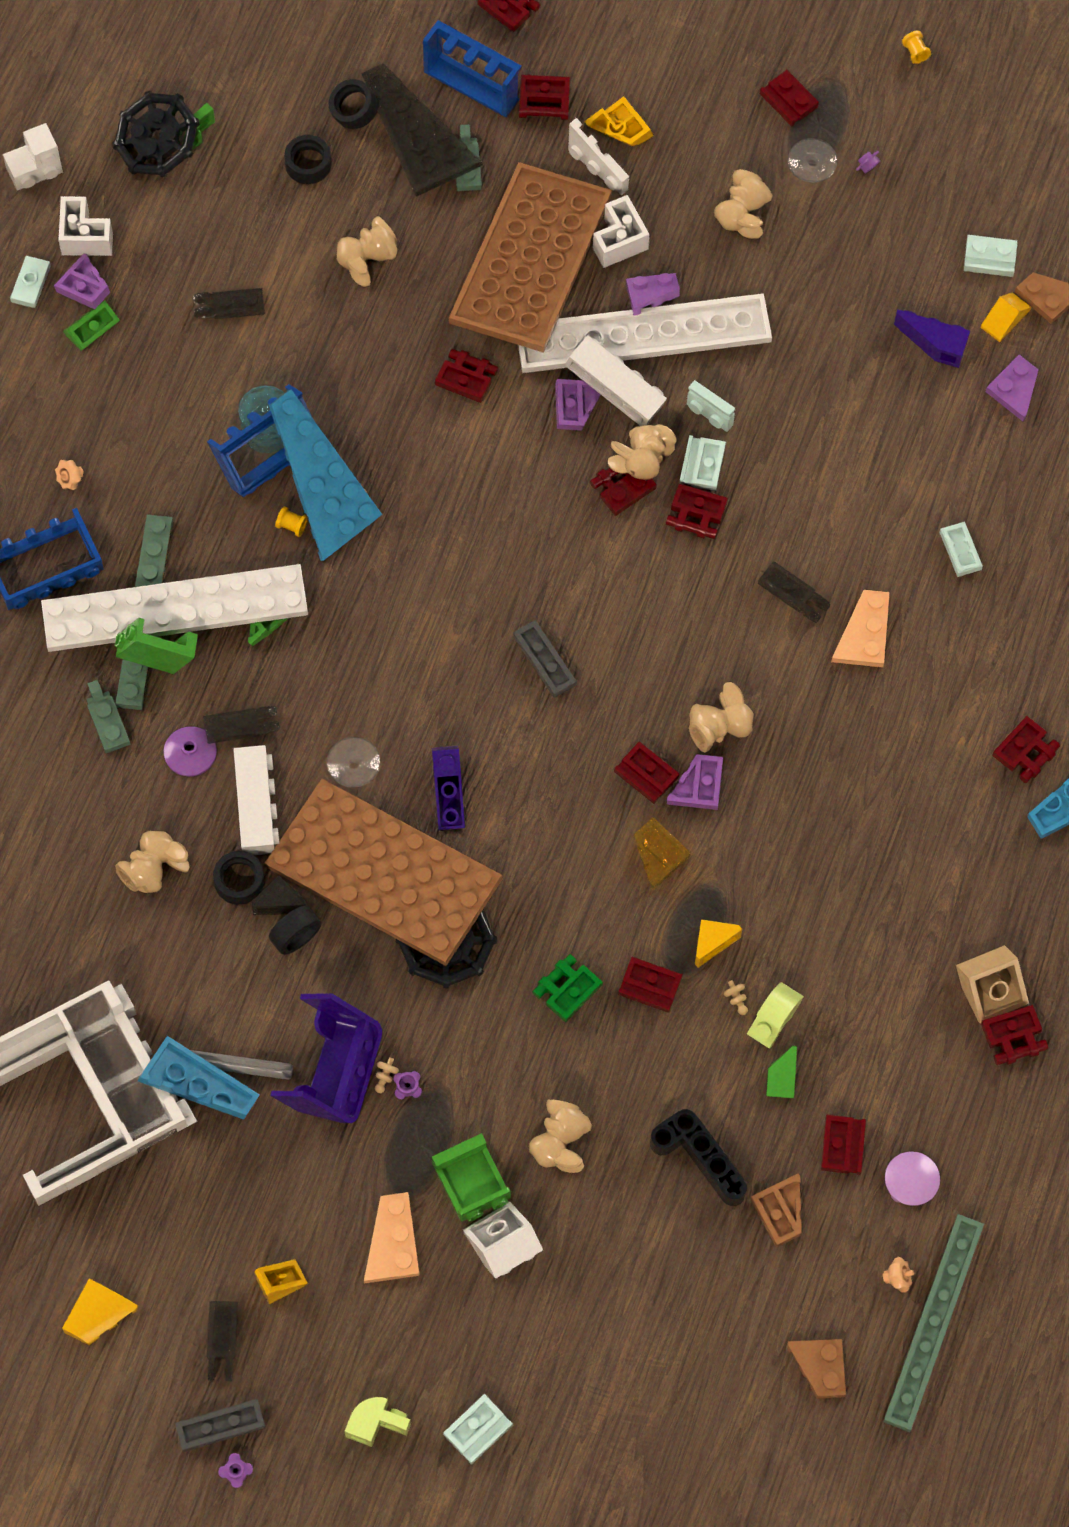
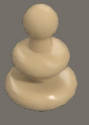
(737, 998)
(384, 1076)

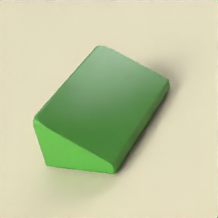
(91, 325)

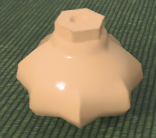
(68, 474)
(899, 1275)

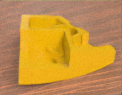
(621, 123)
(96, 1312)

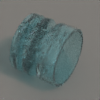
(256, 401)

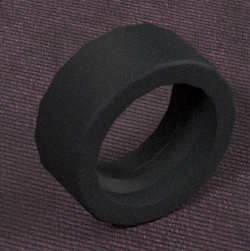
(345, 89)
(307, 142)
(229, 860)
(294, 930)

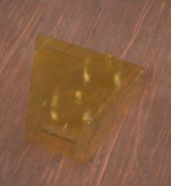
(659, 851)

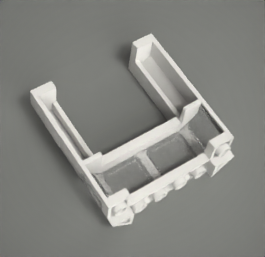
(111, 1061)

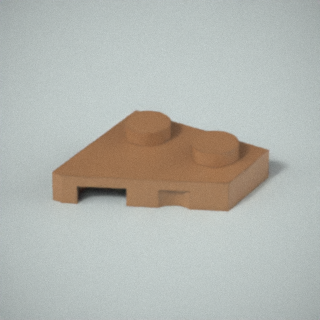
(1045, 295)
(780, 1210)
(822, 1366)

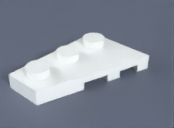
(588, 151)

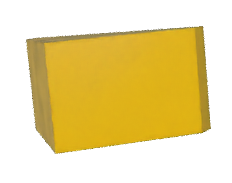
(1005, 316)
(715, 938)
(280, 1279)

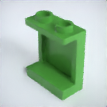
(154, 651)
(471, 1178)

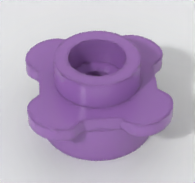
(868, 162)
(407, 1077)
(235, 1478)

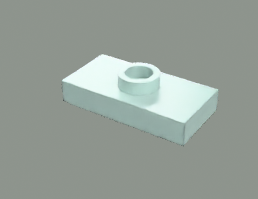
(30, 281)
(961, 549)

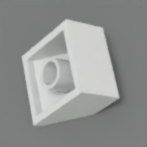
(503, 1240)

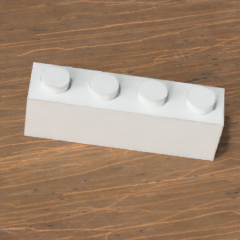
(616, 381)
(255, 801)

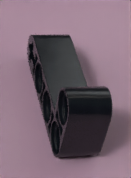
(703, 1160)

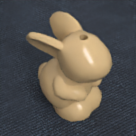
(746, 195)
(374, 244)
(647, 446)
(712, 724)
(145, 868)
(563, 1126)

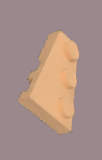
(866, 632)
(393, 1241)

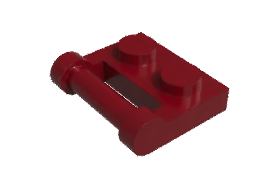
(544, 89)

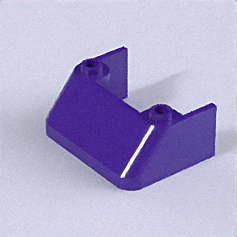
(344, 1062)

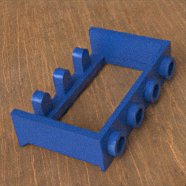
(462, 78)
(264, 471)
(62, 580)

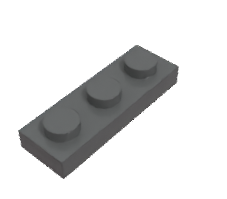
(544, 659)
(220, 1425)

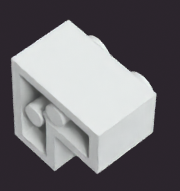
(35, 160)
(80, 233)
(623, 236)

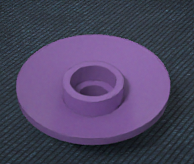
(189, 762)

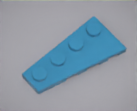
(1052, 812)
(195, 1079)

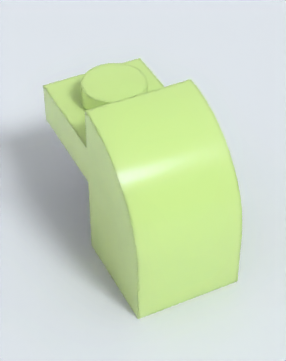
(774, 1014)
(371, 1415)

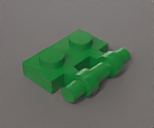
(573, 993)

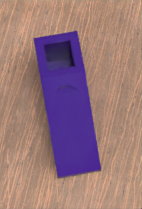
(937, 339)
(448, 787)

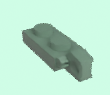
(472, 179)
(106, 719)

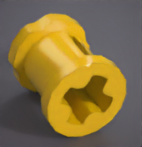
(916, 47)
(291, 521)

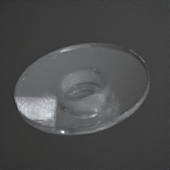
(815, 152)
(349, 751)

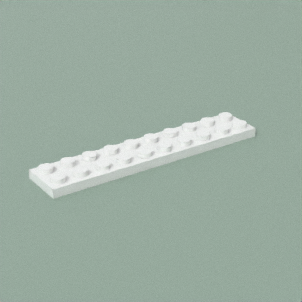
(657, 331)
(175, 607)

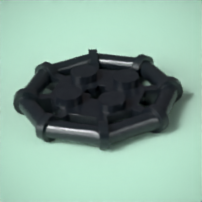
(144, 128)
(461, 956)

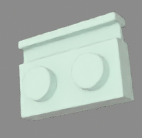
(990, 255)
(710, 406)
(702, 463)
(477, 1429)

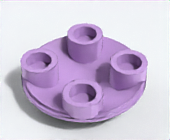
(912, 1178)

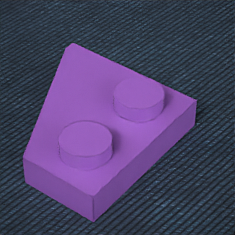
(83, 283)
(651, 290)
(1014, 386)
(574, 403)
(699, 784)

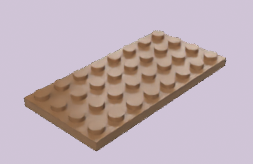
(530, 257)
(384, 871)

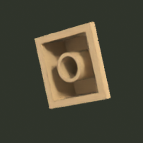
(993, 983)

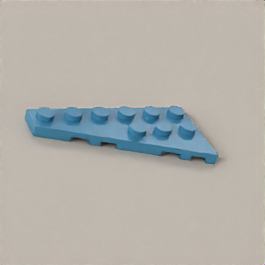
(326, 486)

